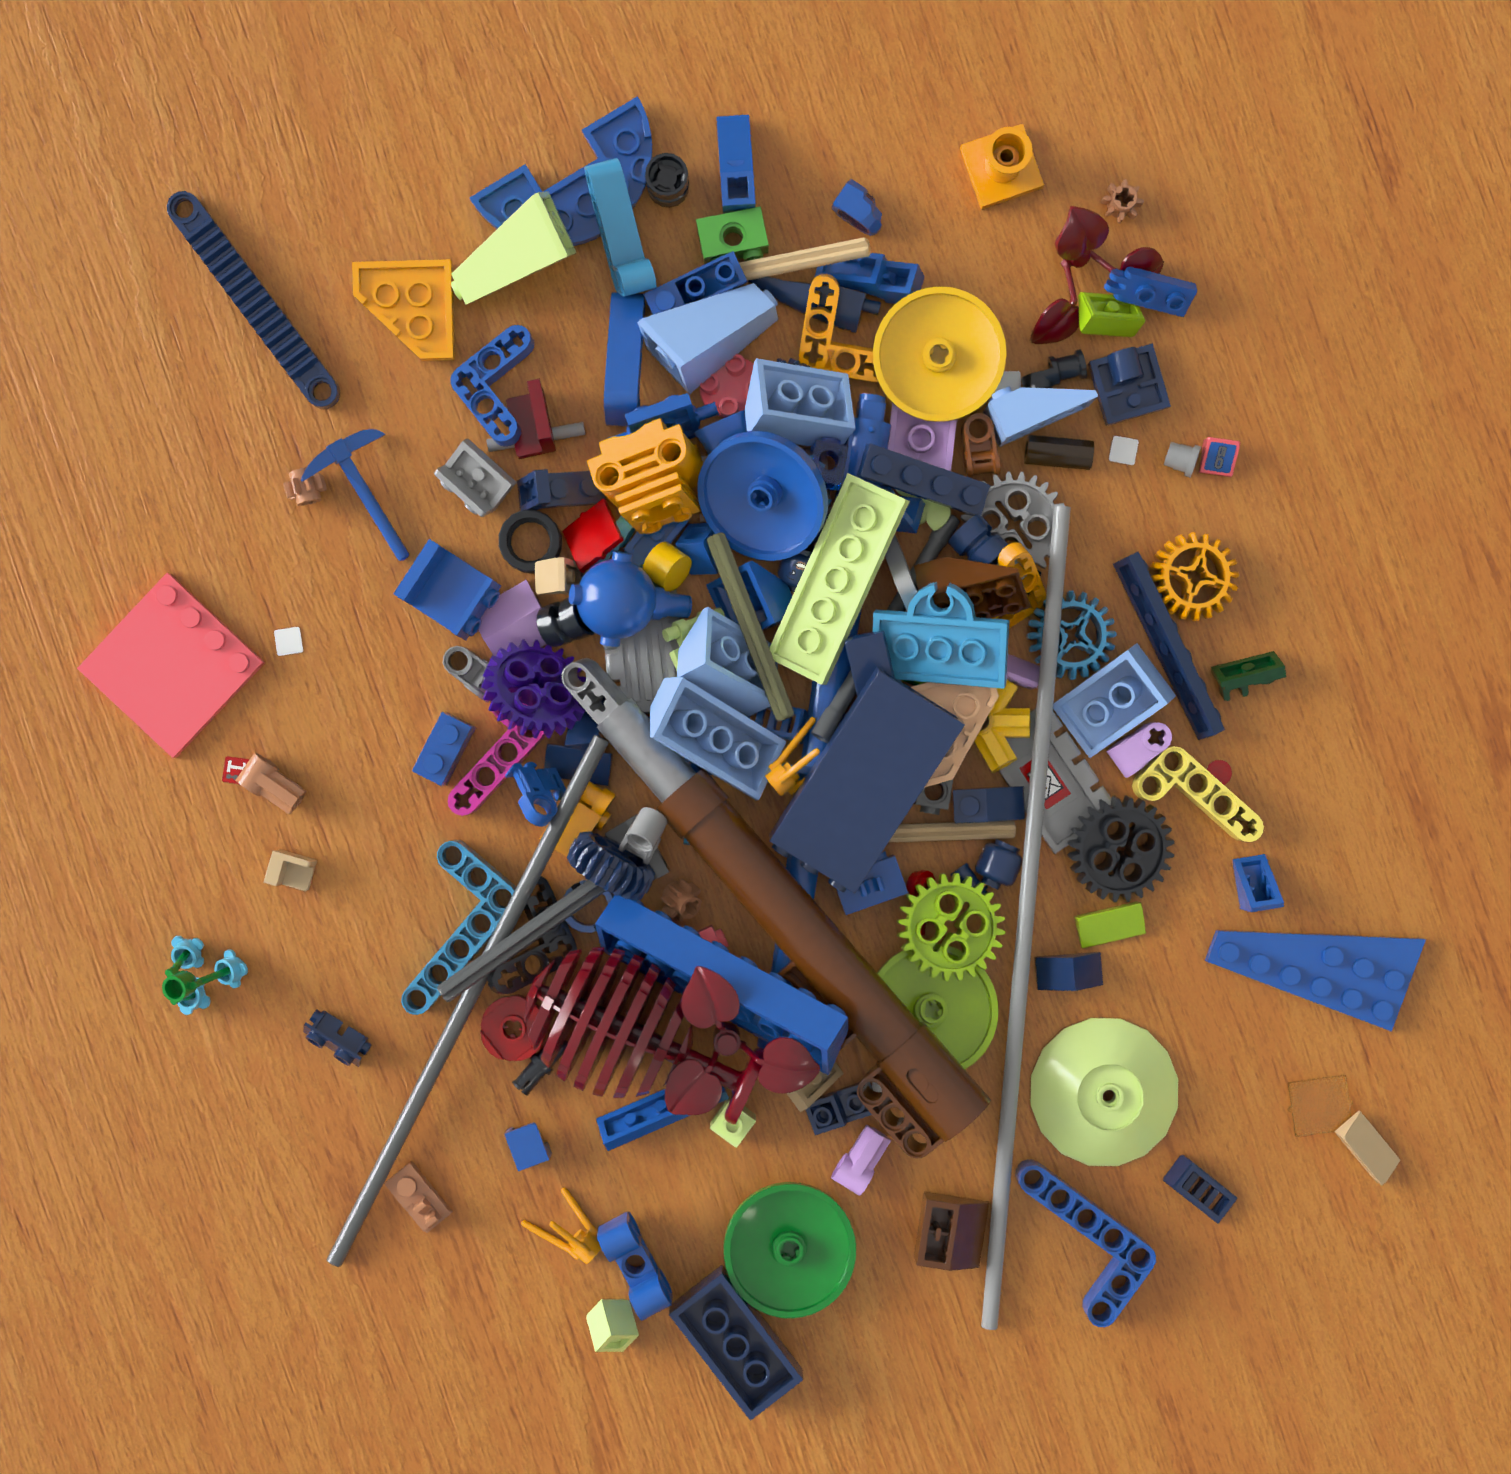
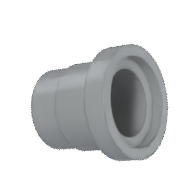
(1182, 458)

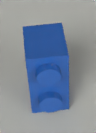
(443, 749)

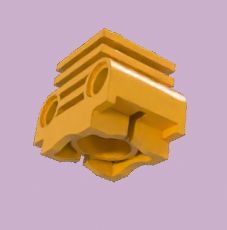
(649, 475)

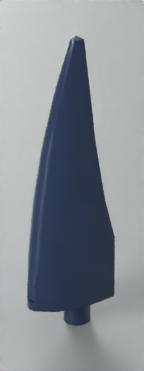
(795, 295)

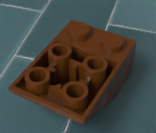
(991, 587)

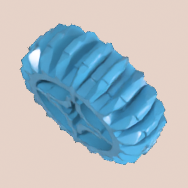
(1084, 643)

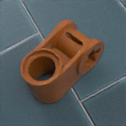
(980, 448)

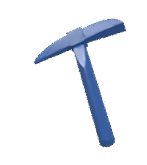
(340, 453)

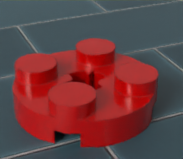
(493, 1025)

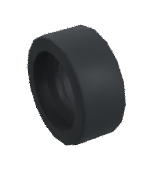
(513, 523)

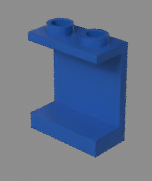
(448, 590)

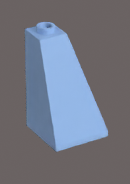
(707, 333)

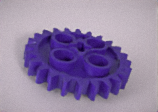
(532, 688)

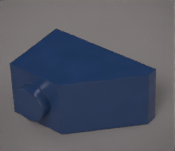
(988, 804)

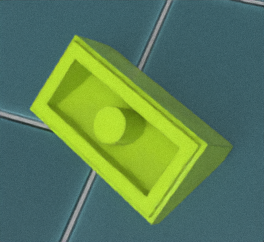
(1107, 316)
(1110, 924)

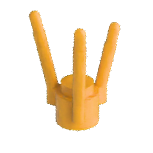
(784, 777)
(581, 1245)

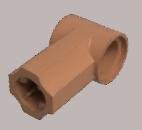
(264, 779)

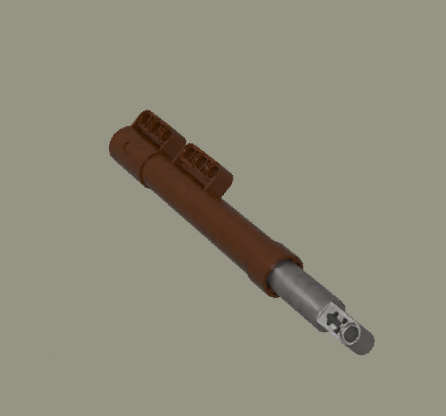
(911, 1061)

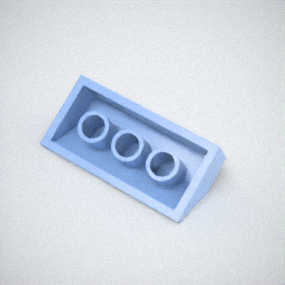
(713, 735)

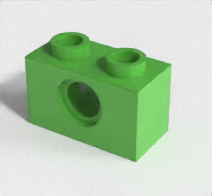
(746, 223)

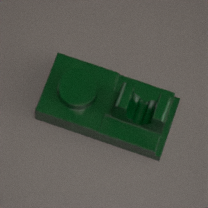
(1248, 671)

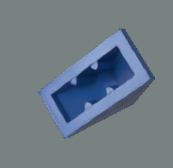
(1256, 884)

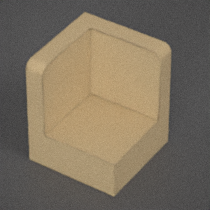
(290, 870)

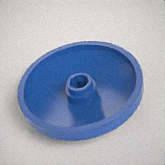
(763, 495)

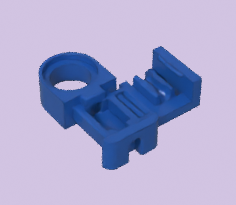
(537, 788)

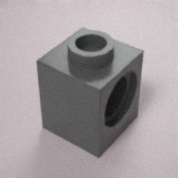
(934, 806)

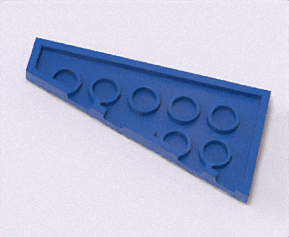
(1341, 972)

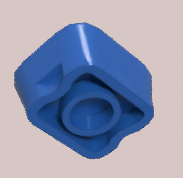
(715, 433)

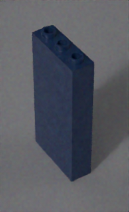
(865, 781)

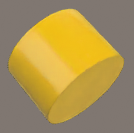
(667, 566)

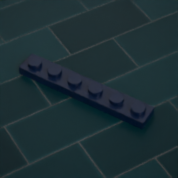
(1168, 646)

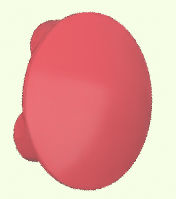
(728, 386)

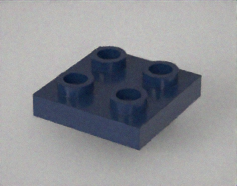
(1129, 384)

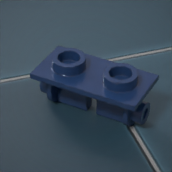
(325, 1033)

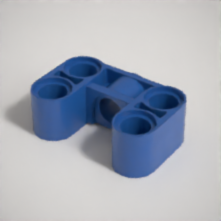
(647, 1283)

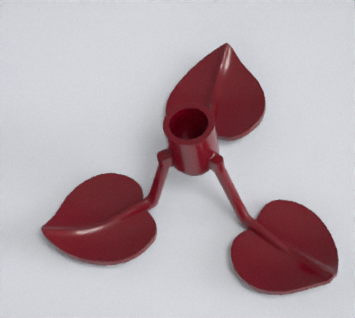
(1075, 244)
(707, 1002)

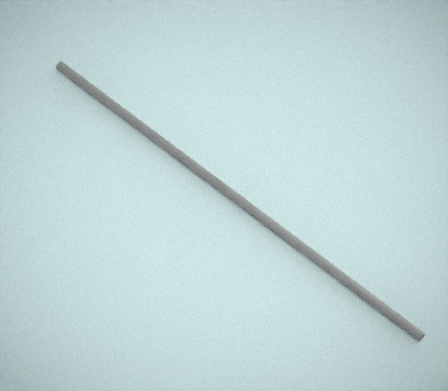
(1025, 918)

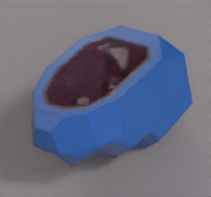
(858, 208)

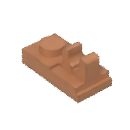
(418, 1197)

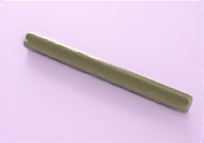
(750, 626)

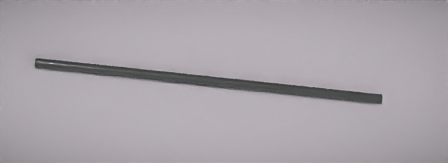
(466, 1003)

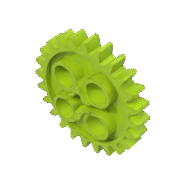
(974, 944)

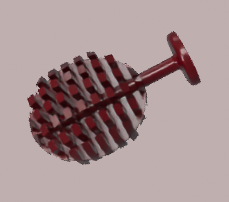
(624, 1030)

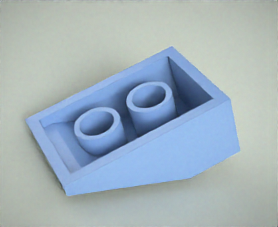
(1030, 409)
(1113, 700)

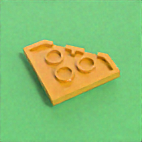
(411, 301)

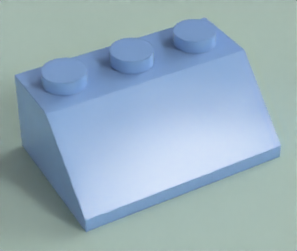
(799, 402)
(721, 664)

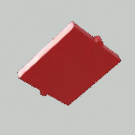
(592, 535)

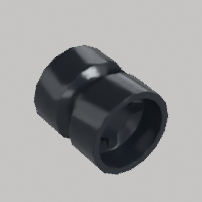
(667, 180)
(561, 624)

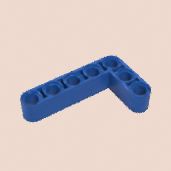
(1095, 1230)

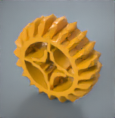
(1197, 563)

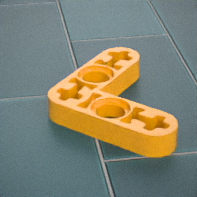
(830, 349)
(1032, 581)

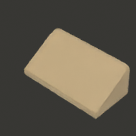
(1368, 1147)

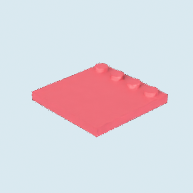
(171, 665)

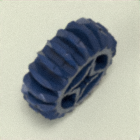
(610, 868)

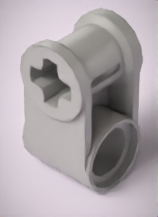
(472, 674)
(644, 834)

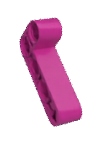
(495, 761)

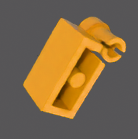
(588, 815)

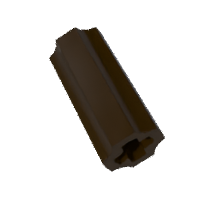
(1059, 452)

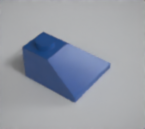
(767, 593)

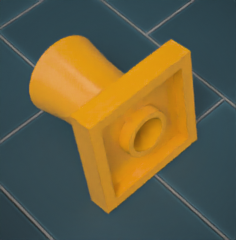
(999, 180)

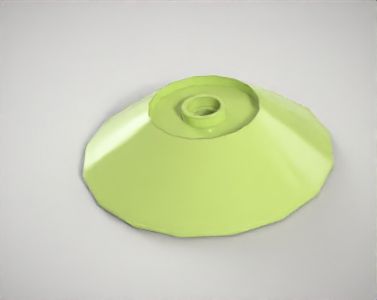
(1077, 1072)

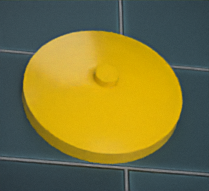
(939, 354)

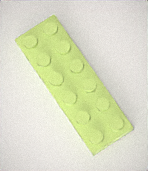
(837, 578)

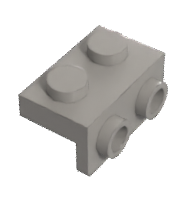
(475, 479)

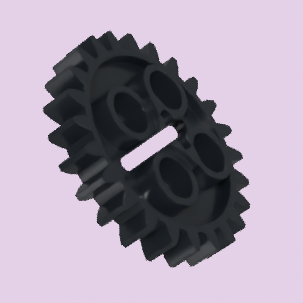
(1094, 839)

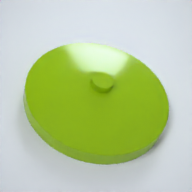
(956, 1011)

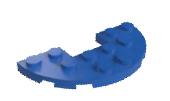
(618, 135)

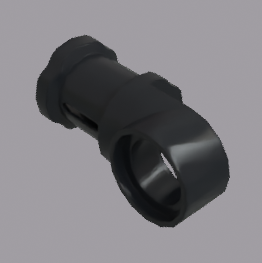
(1058, 370)

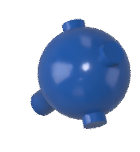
(620, 599)

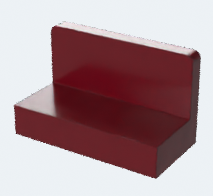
(534, 420)

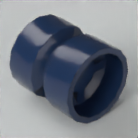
(977, 542)

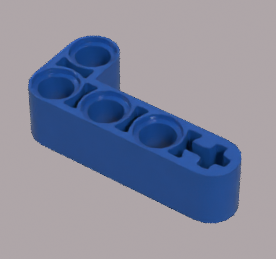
(623, 358)

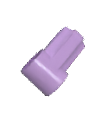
(857, 1166)

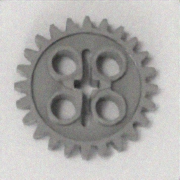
(1038, 508)

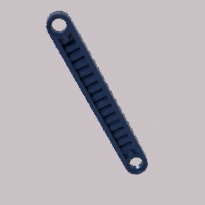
(253, 299)

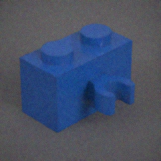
(880, 885)

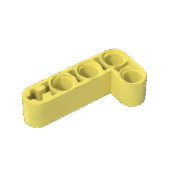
(1204, 798)

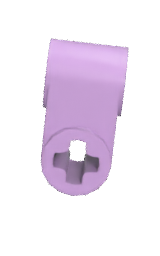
(1135, 751)

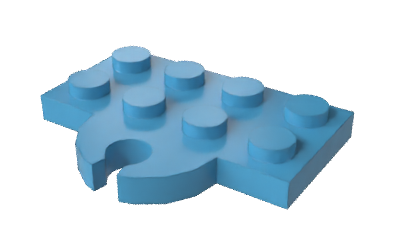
(945, 642)

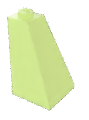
(519, 247)

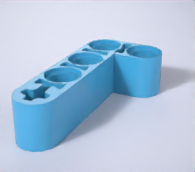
(618, 228)

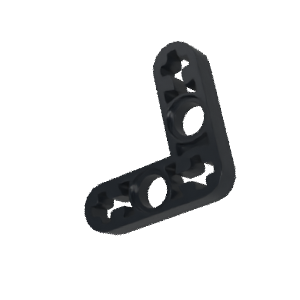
(560, 934)

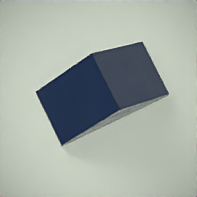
(1069, 971)

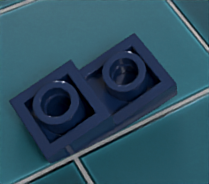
(836, 1109)

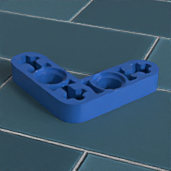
(483, 378)

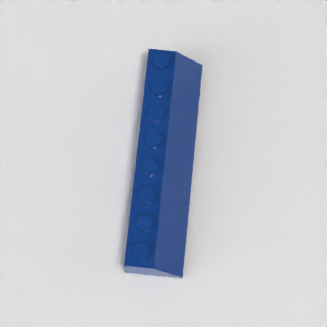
(766, 1001)

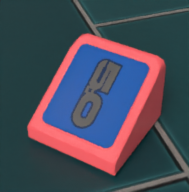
(1219, 456)

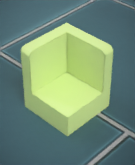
(612, 1325)

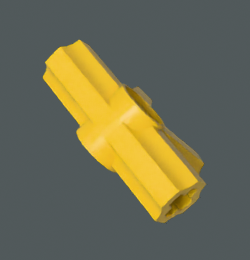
(1003, 724)

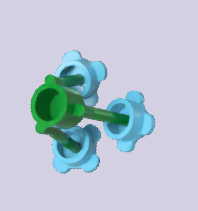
(185, 988)

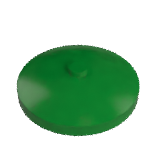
(789, 1250)

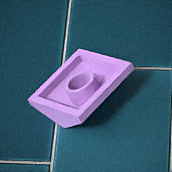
(922, 439)
(512, 619)

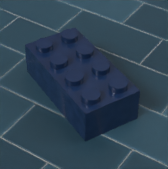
(736, 1343)

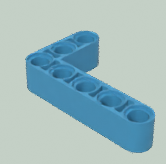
(467, 930)

